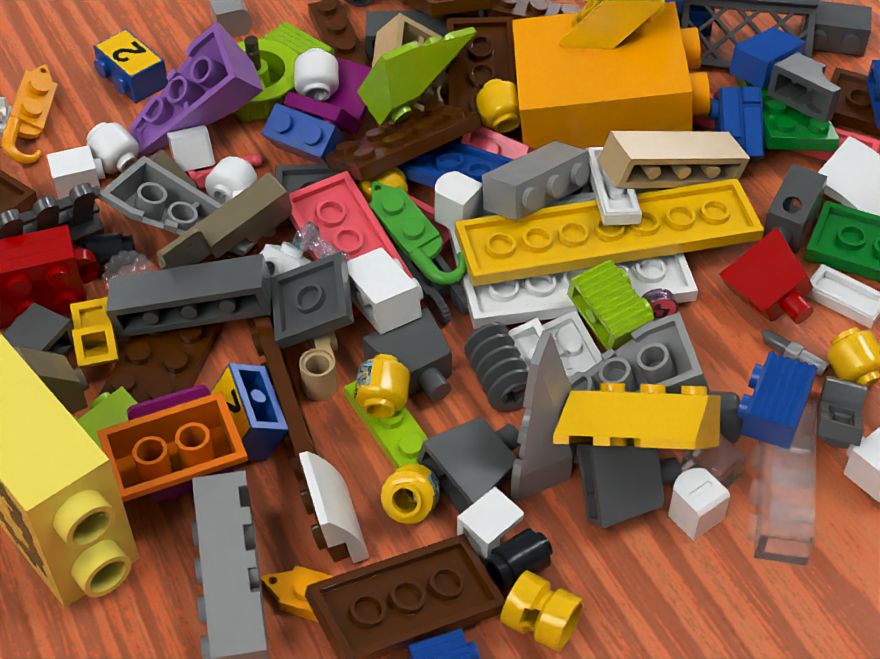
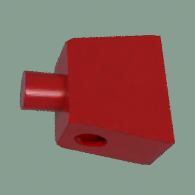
(771, 279)

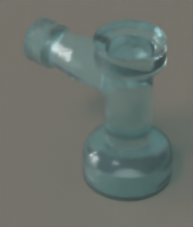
(309, 238)

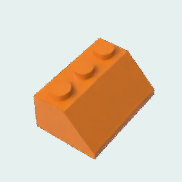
(172, 446)

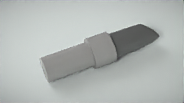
(794, 350)

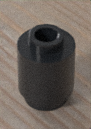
(107, 245)
(518, 554)

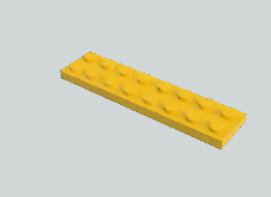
(575, 238)

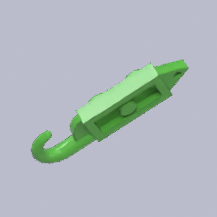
(412, 232)

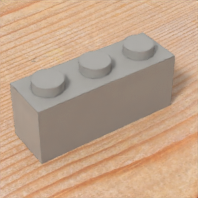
(535, 180)

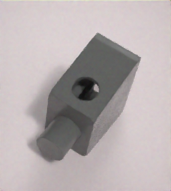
(792, 220)
(420, 349)
(470, 460)
(623, 481)

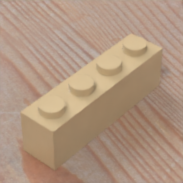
(671, 158)

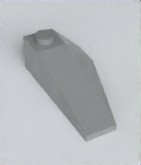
(162, 200)
(654, 355)
(544, 400)

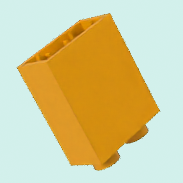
(591, 91)

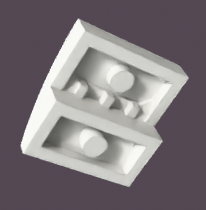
(854, 176)
(571, 338)
(333, 506)

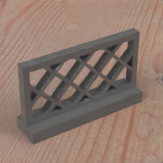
(773, 7)

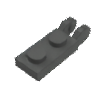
(434, 293)

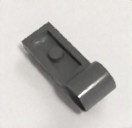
(841, 412)

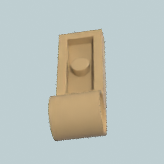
(319, 368)

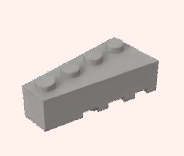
(228, 569)

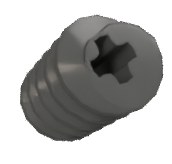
(498, 366)

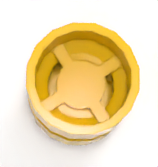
(544, 612)

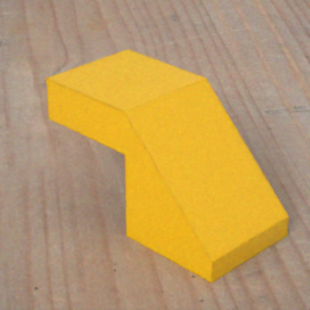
(93, 334)

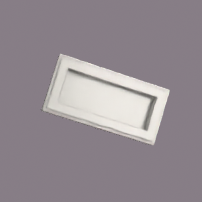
(845, 296)

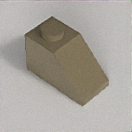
(58, 376)

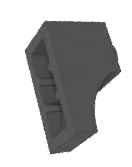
(804, 87)

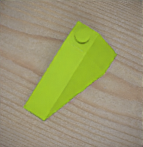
(407, 73)

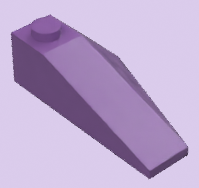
(205, 88)

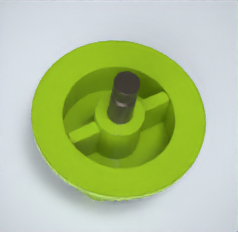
(276, 73)

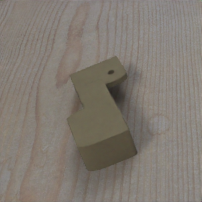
(244, 216)

